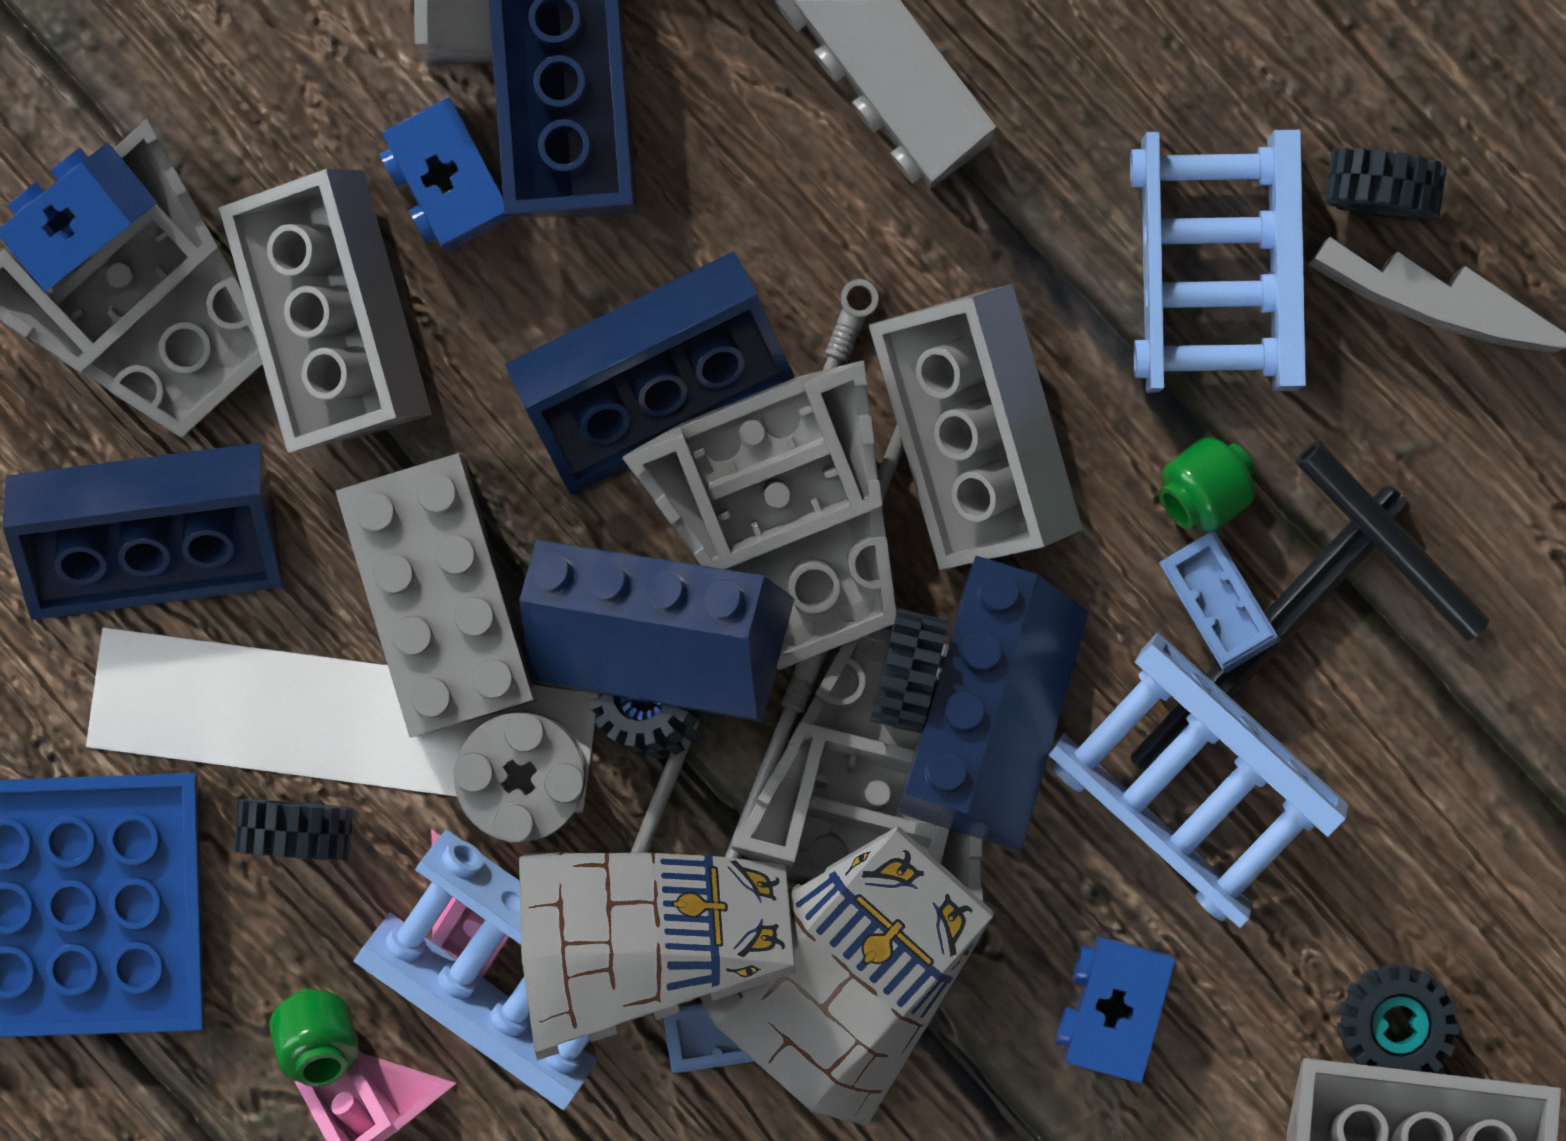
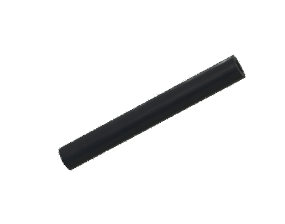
(1392, 540)

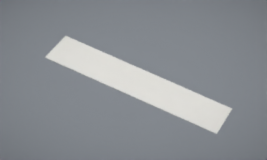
(287, 714)

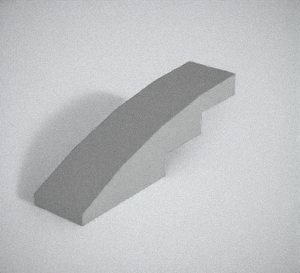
(1462, 306)

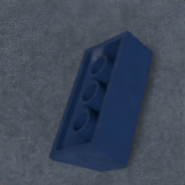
(563, 108)
(648, 370)
(143, 531)
(653, 629)
(994, 705)

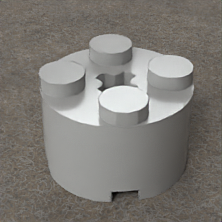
(516, 813)

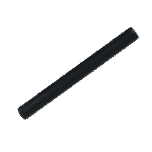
(1285, 616)

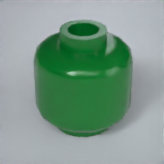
(1207, 485)
(314, 1037)

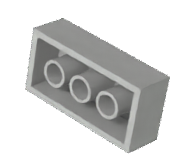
(436, 595)

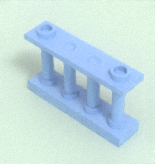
(1274, 229)
(1258, 762)
(451, 986)

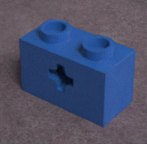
(436, 138)
(76, 215)
(1126, 1043)

